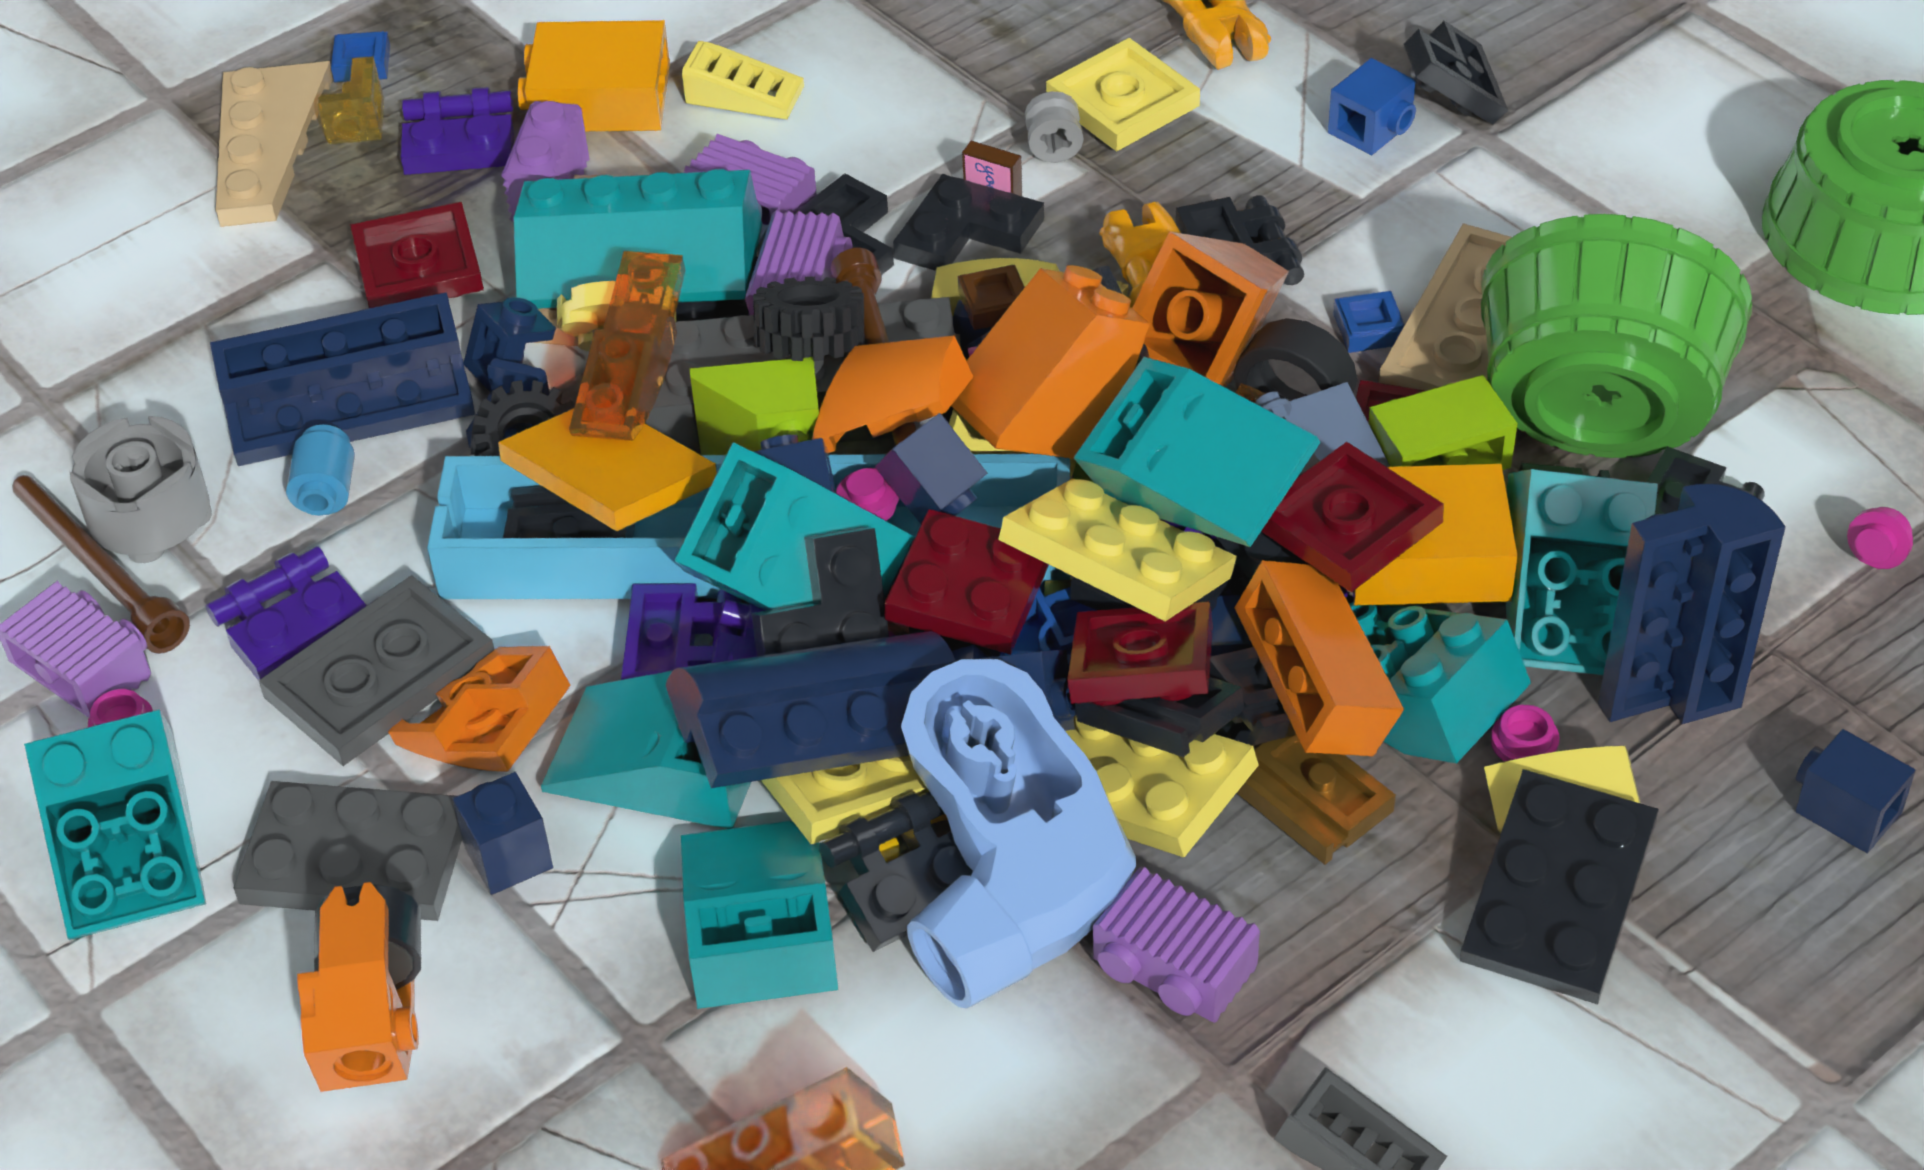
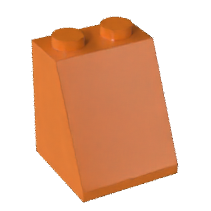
(1206, 302)
(1052, 364)

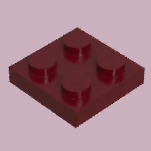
(417, 255)
(1352, 516)
(965, 583)
(1139, 655)

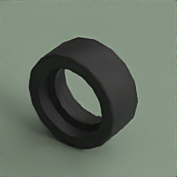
(1300, 345)

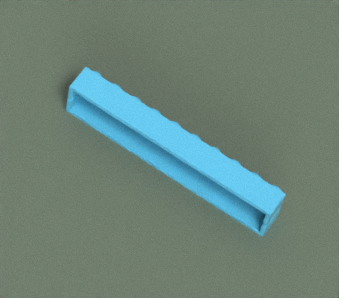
(478, 563)

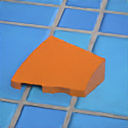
(892, 386)
(489, 711)

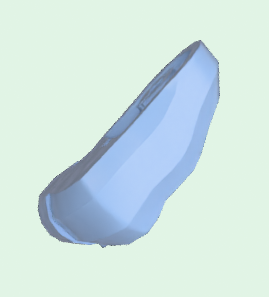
(1024, 821)

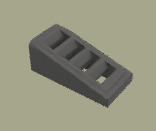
(1353, 1110)

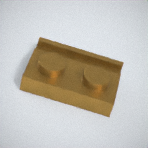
(1316, 796)

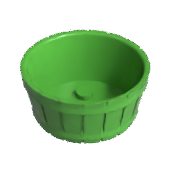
(1852, 199)
(1612, 332)

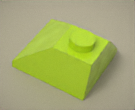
(753, 403)

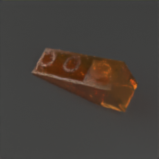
(820, 1127)

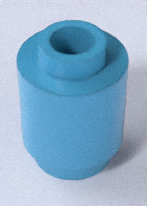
(321, 470)

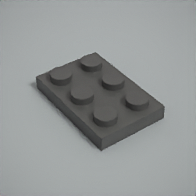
(375, 669)
(348, 837)

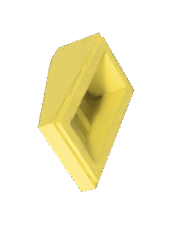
(723, 81)

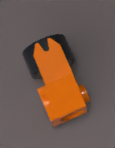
(362, 988)

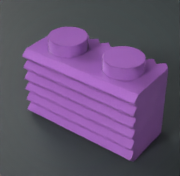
(547, 146)
(777, 181)
(797, 249)
(74, 647)
(1175, 945)

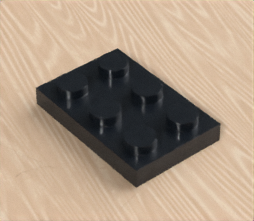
(1559, 886)

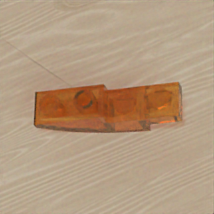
(632, 350)

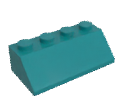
(580, 227)

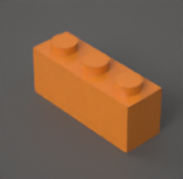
(1318, 660)

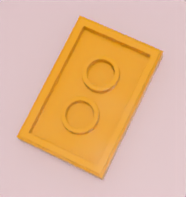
(608, 477)

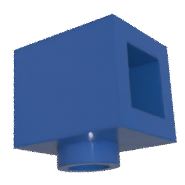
(1372, 106)

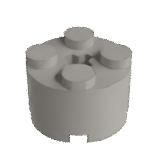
(140, 487)

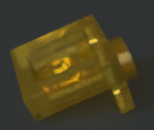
(358, 110)

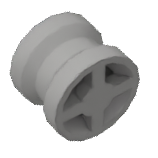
(1044, 117)

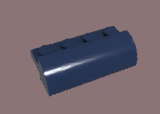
(350, 371)
(1691, 605)
(803, 706)

